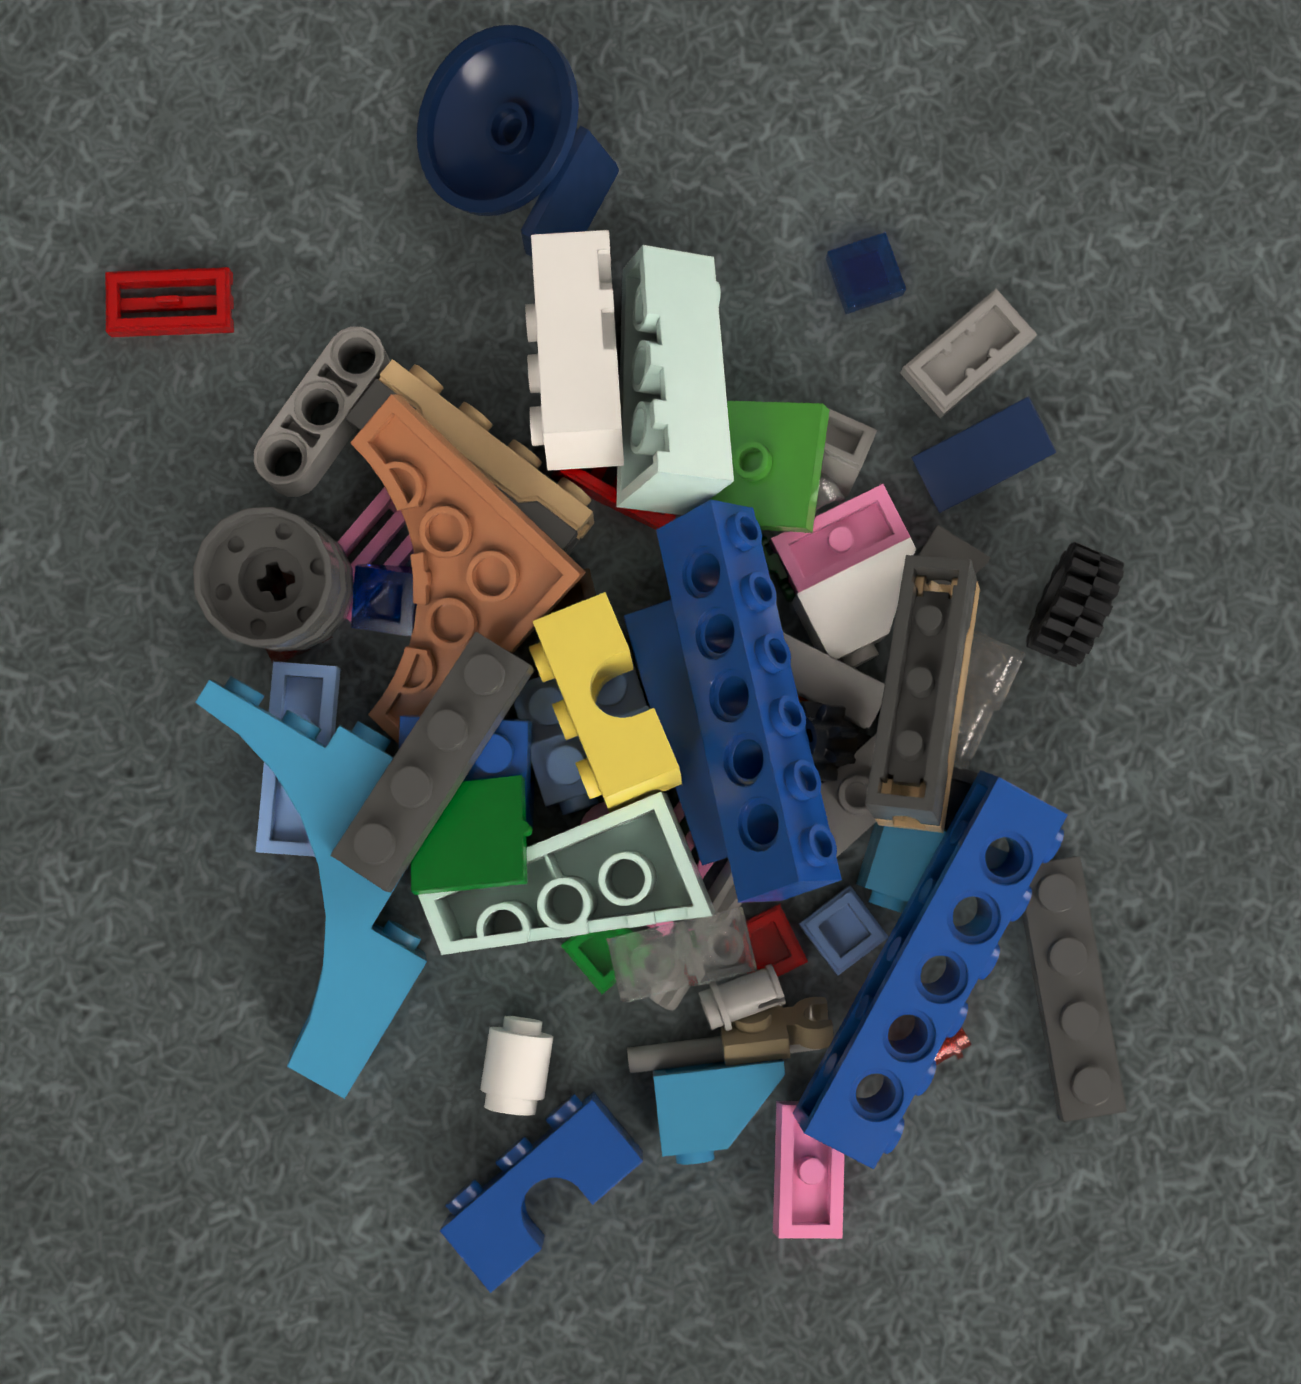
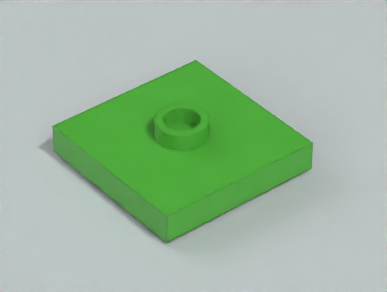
(777, 461)

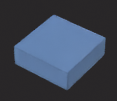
(843, 930)

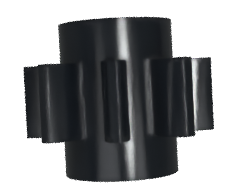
(830, 738)

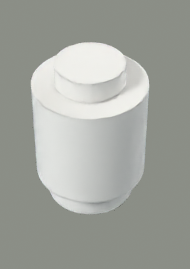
(516, 1066)

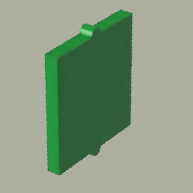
(476, 839)

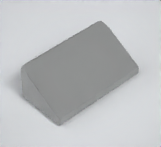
(834, 683)

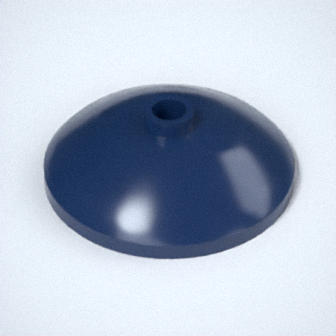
(477, 106)

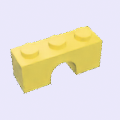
(624, 755)

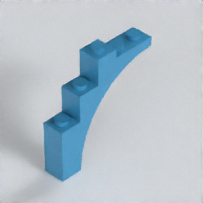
(364, 965)

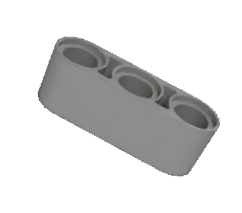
(293, 427)

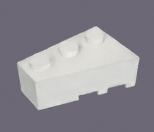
(576, 352)

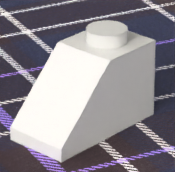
(854, 606)

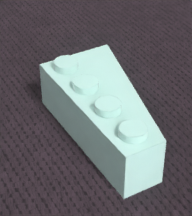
(672, 384)

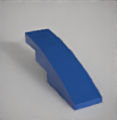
(668, 690)

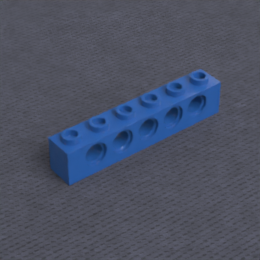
(747, 704)
(894, 986)

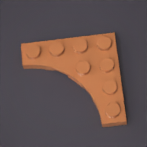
(473, 560)

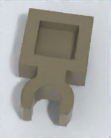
(772, 1031)

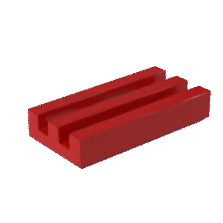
(174, 325)

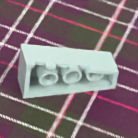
(589, 879)

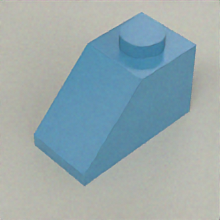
(899, 859)
(709, 1105)

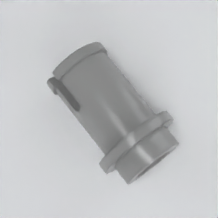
(741, 997)

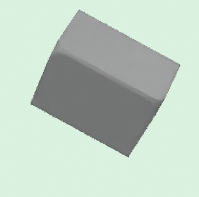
(845, 449)

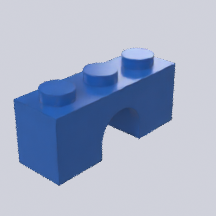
(492, 1221)

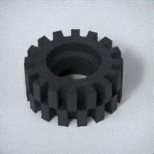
(1075, 604)

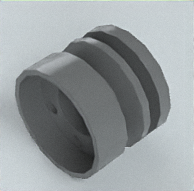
(245, 560)

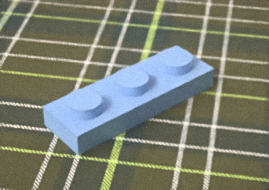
(313, 695)

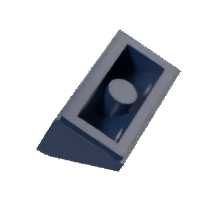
(574, 193)

